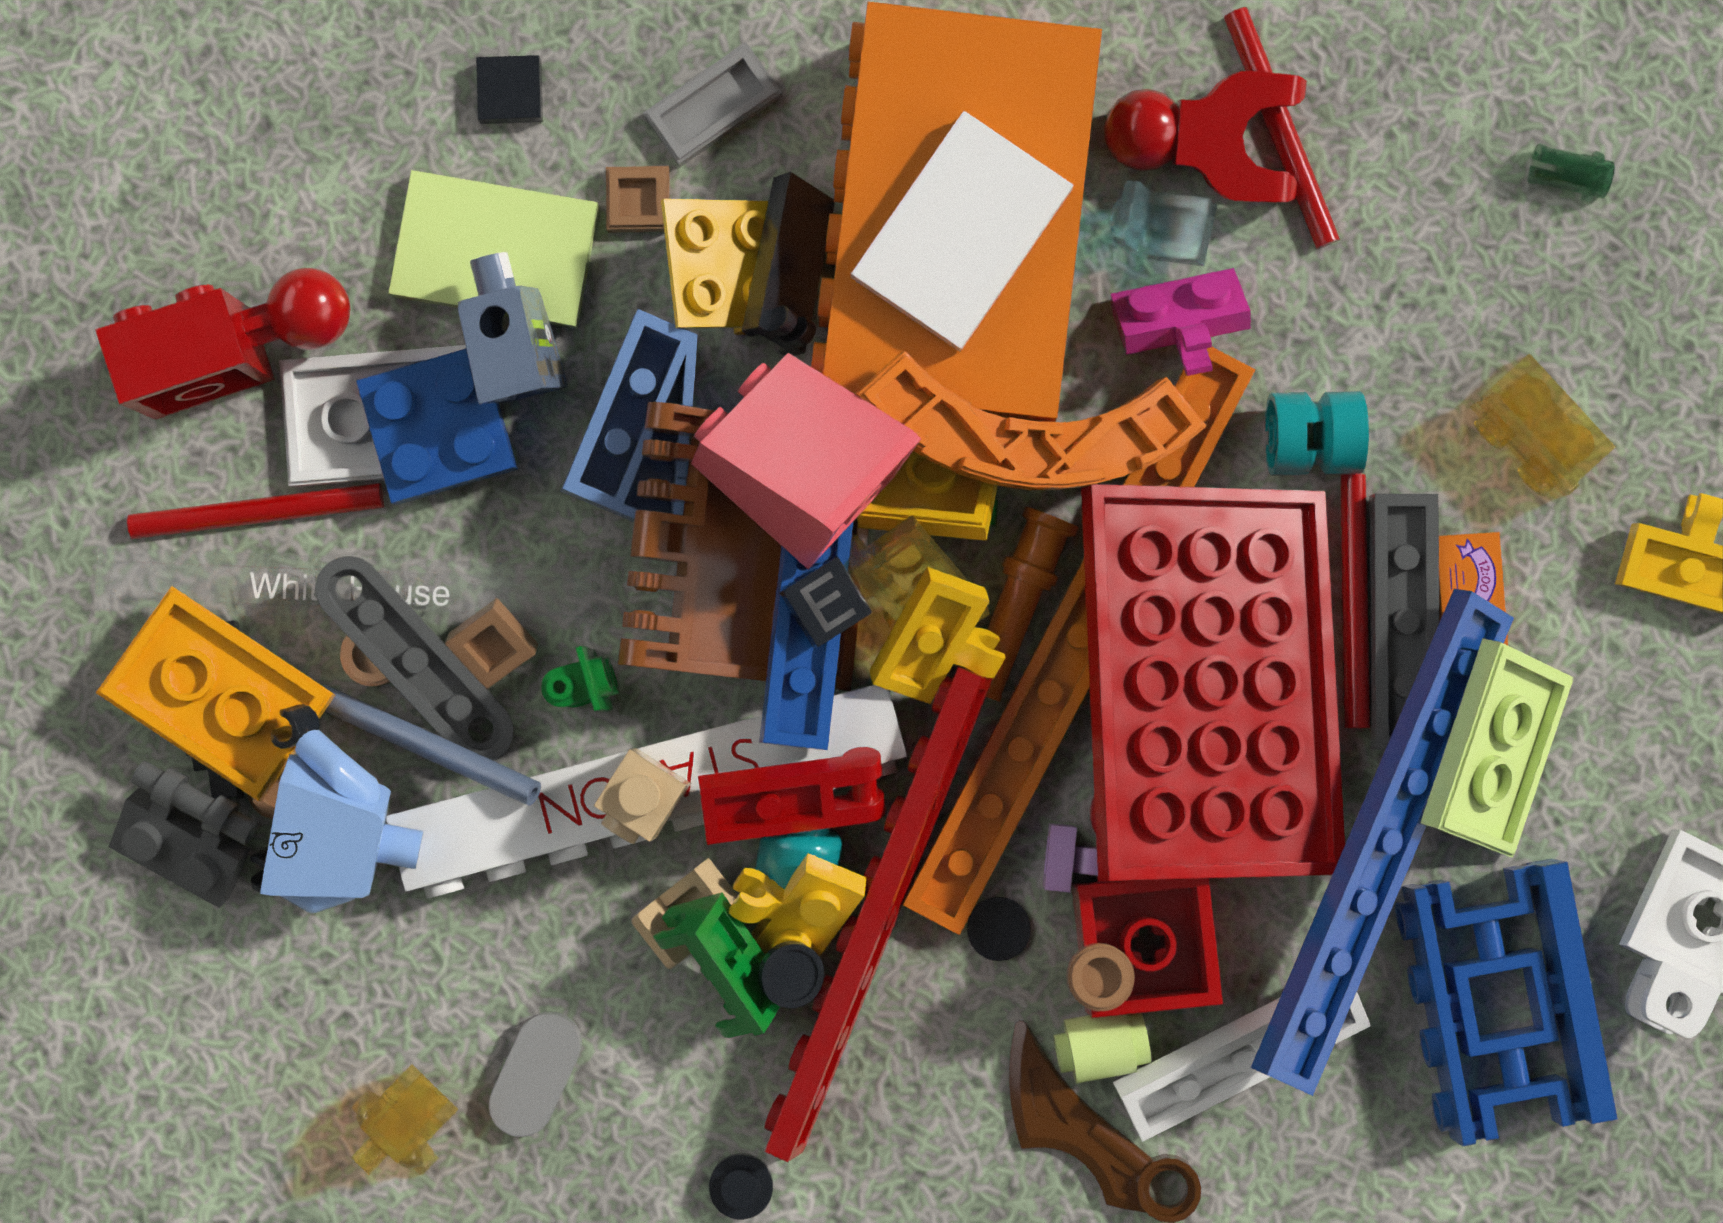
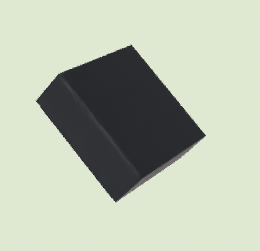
(509, 89)

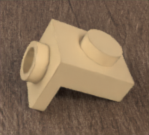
(699, 883)

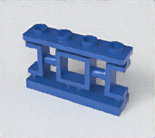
(1560, 991)

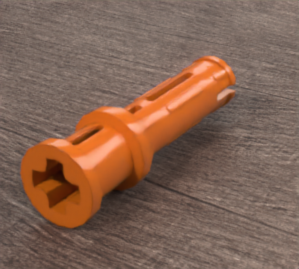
(1028, 574)

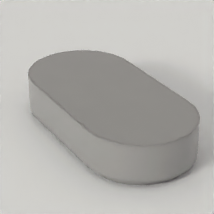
(535, 1074)

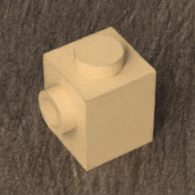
(640, 797)

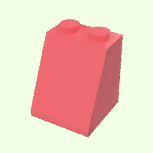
(801, 455)

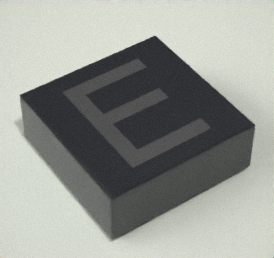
(825, 602)

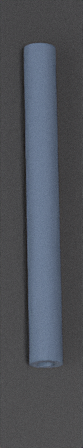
(433, 747)

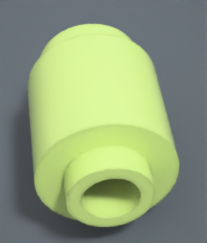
(1102, 1046)

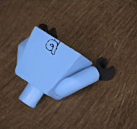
(327, 823)

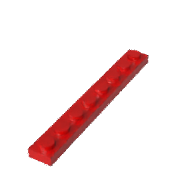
(867, 935)

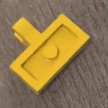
(1678, 565)
(934, 635)
(806, 911)

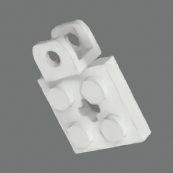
(1663, 930)

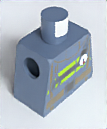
(511, 362)

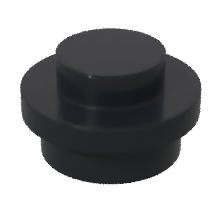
(741, 1186)

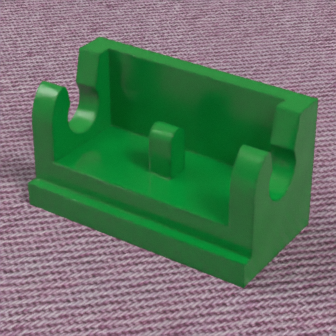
(726, 958)

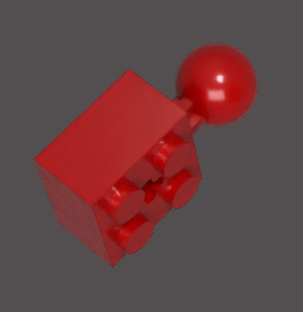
(214, 342)
(1184, 965)

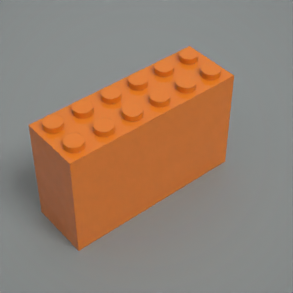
(913, 84)

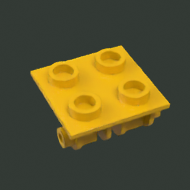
(711, 259)

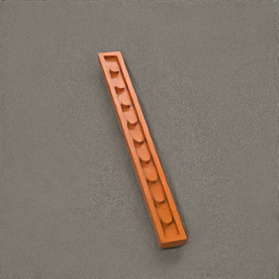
(1050, 691)

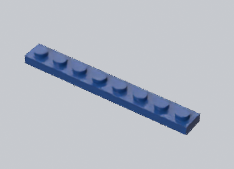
(1375, 853)

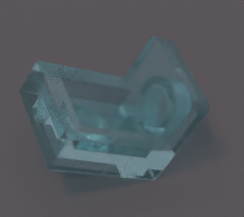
(1162, 225)

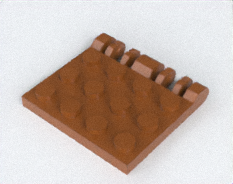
(722, 574)

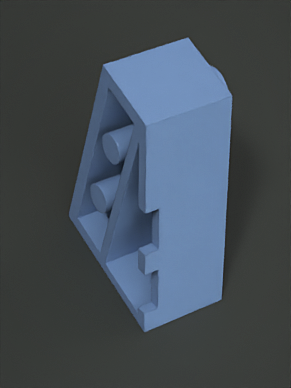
(651, 366)

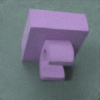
(1066, 858)

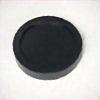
(998, 928)
(791, 974)

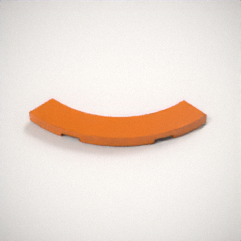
(1026, 451)

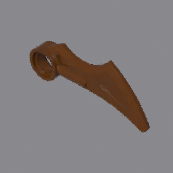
(1055, 1117)

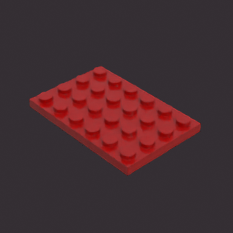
(1211, 683)

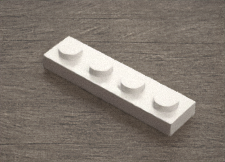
(1206, 1071)

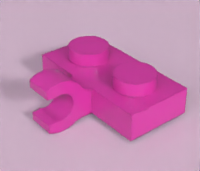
(1182, 315)

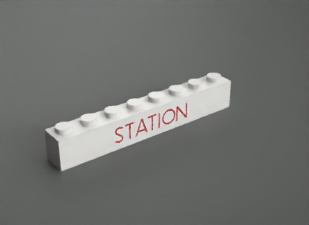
(499, 832)

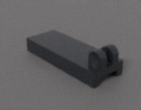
(789, 264)

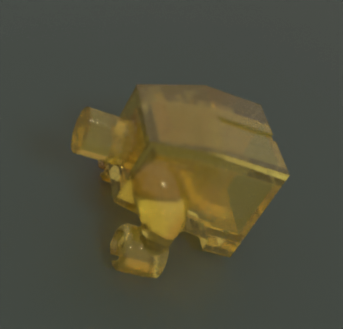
(402, 1123)

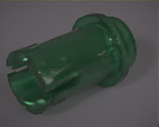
(1575, 172)

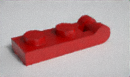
(792, 797)

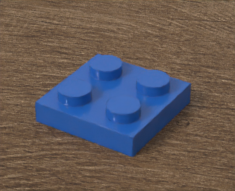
(433, 428)

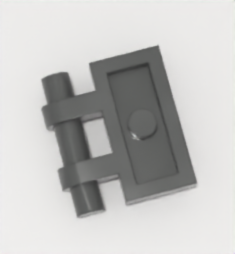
(178, 845)

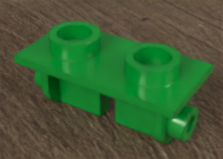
(582, 682)

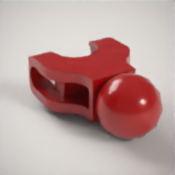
(1207, 133)

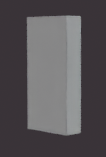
(712, 104)

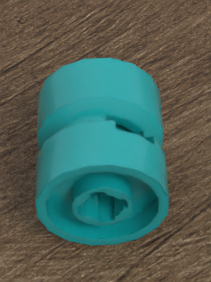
(1338, 433)

